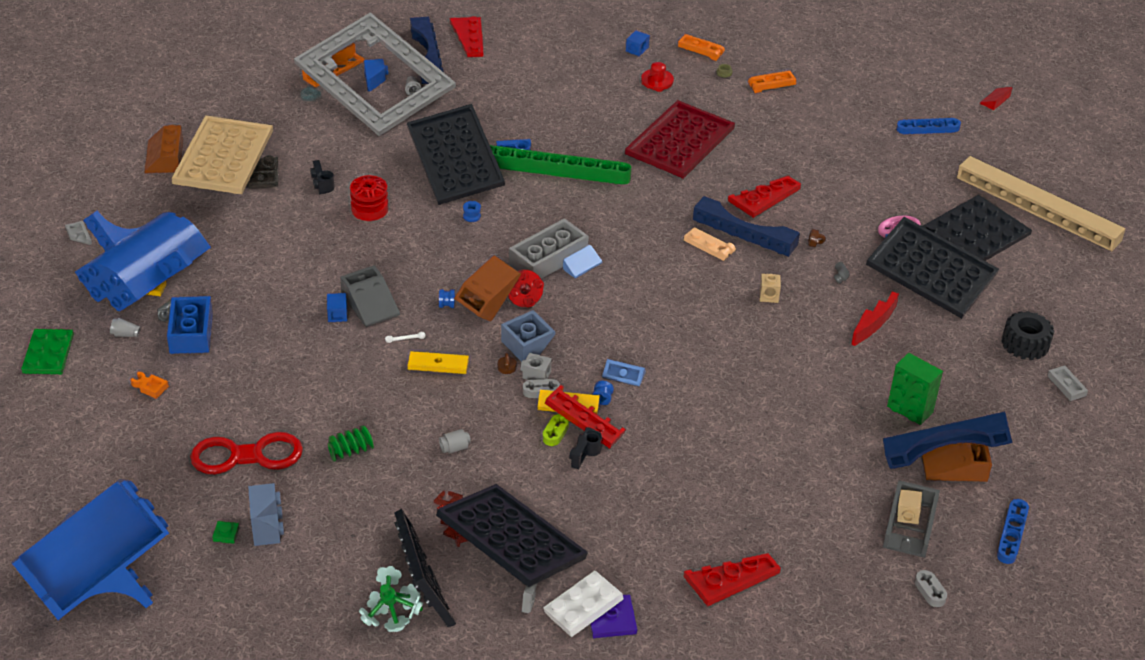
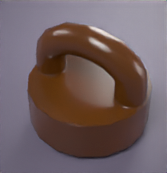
(813, 238)
(506, 364)

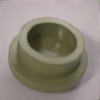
(724, 70)

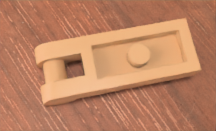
(709, 243)

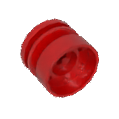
(369, 198)

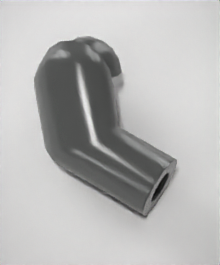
(843, 273)
(164, 311)

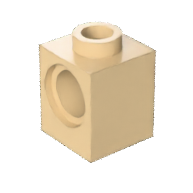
(770, 288)
(909, 506)

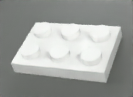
(583, 603)

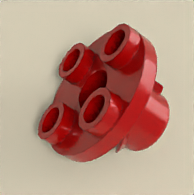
(657, 77)
(527, 289)

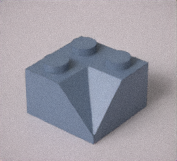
(526, 335)
(265, 514)

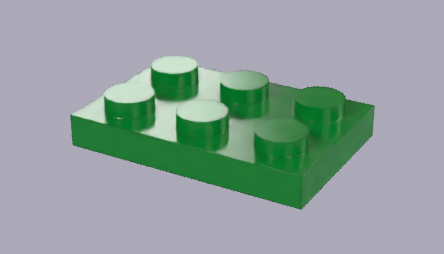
(47, 351)

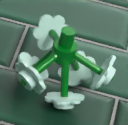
(388, 597)

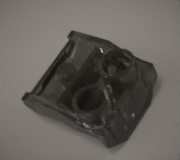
(265, 174)

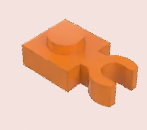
(151, 385)

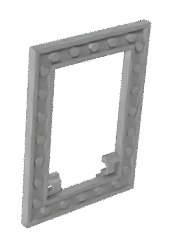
(314, 59)

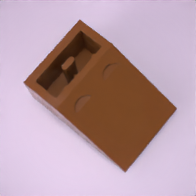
(488, 288)
(958, 463)

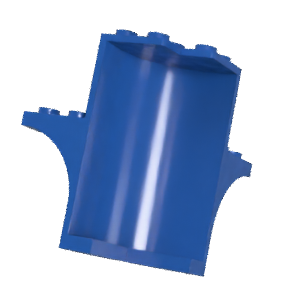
(138, 257)
(92, 549)

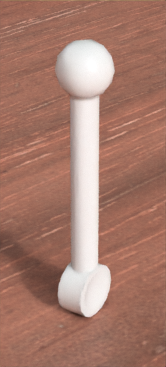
(389, 339)

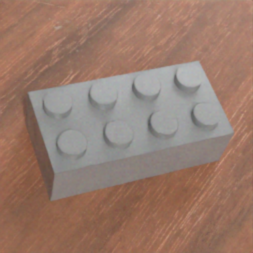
(548, 248)

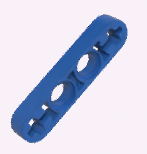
(946, 125)
(1012, 531)

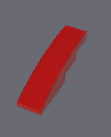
(873, 320)

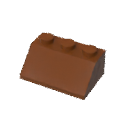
(164, 150)

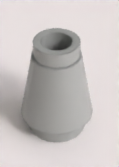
(412, 85)
(123, 328)

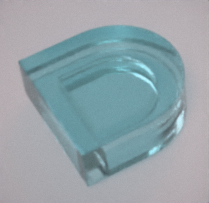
(310, 94)

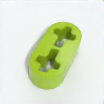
(552, 428)

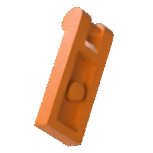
(701, 46)
(771, 81)

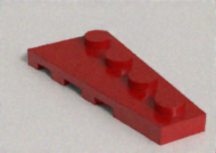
(469, 34)
(764, 196)
(730, 578)

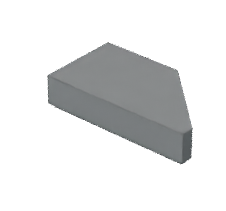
(78, 232)
(528, 598)

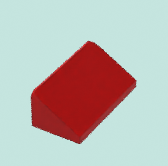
(997, 97)

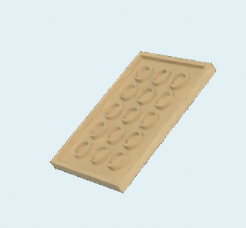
(222, 155)

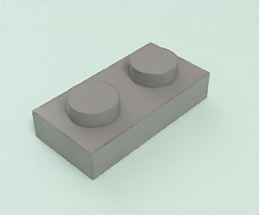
(1067, 383)

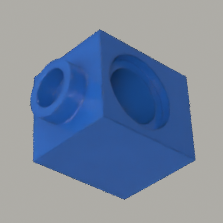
(637, 43)
(337, 307)

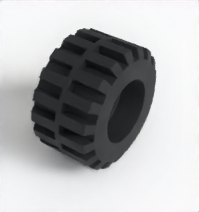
(1027, 335)

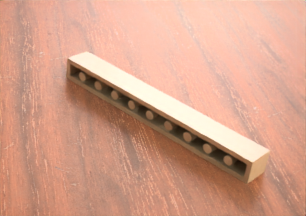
(1041, 203)

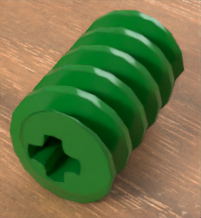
(349, 442)

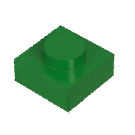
(225, 532)

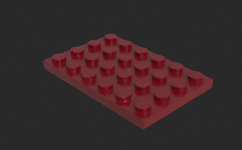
(680, 139)

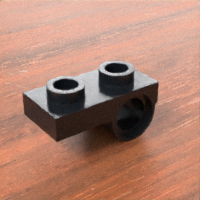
(322, 179)
(587, 444)

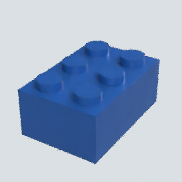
(190, 325)

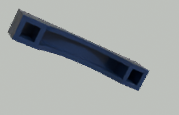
(424, 33)
(778, 239)
(987, 430)

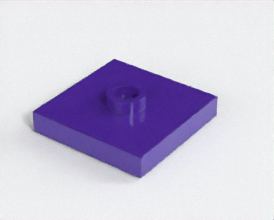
(616, 621)

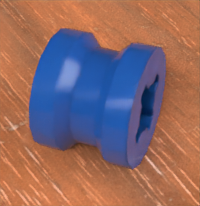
(471, 211)
(446, 298)
(604, 390)

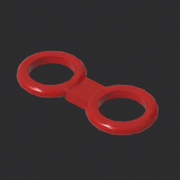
(246, 453)

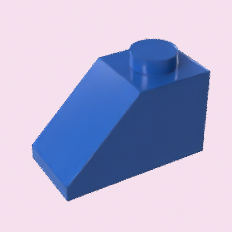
(375, 73)

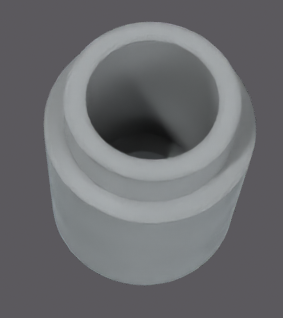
(454, 441)

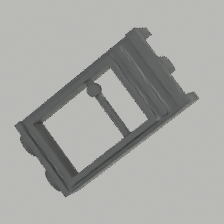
(905, 543)

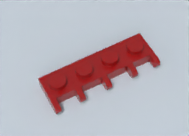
(583, 416)

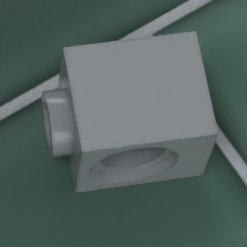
(536, 367)

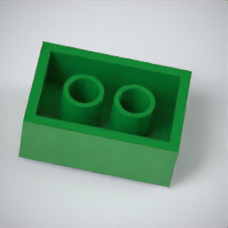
(914, 388)

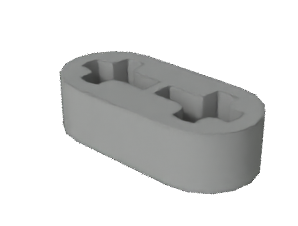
(537, 385)
(928, 589)

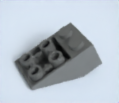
(369, 296)

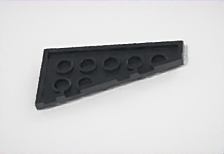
(423, 575)

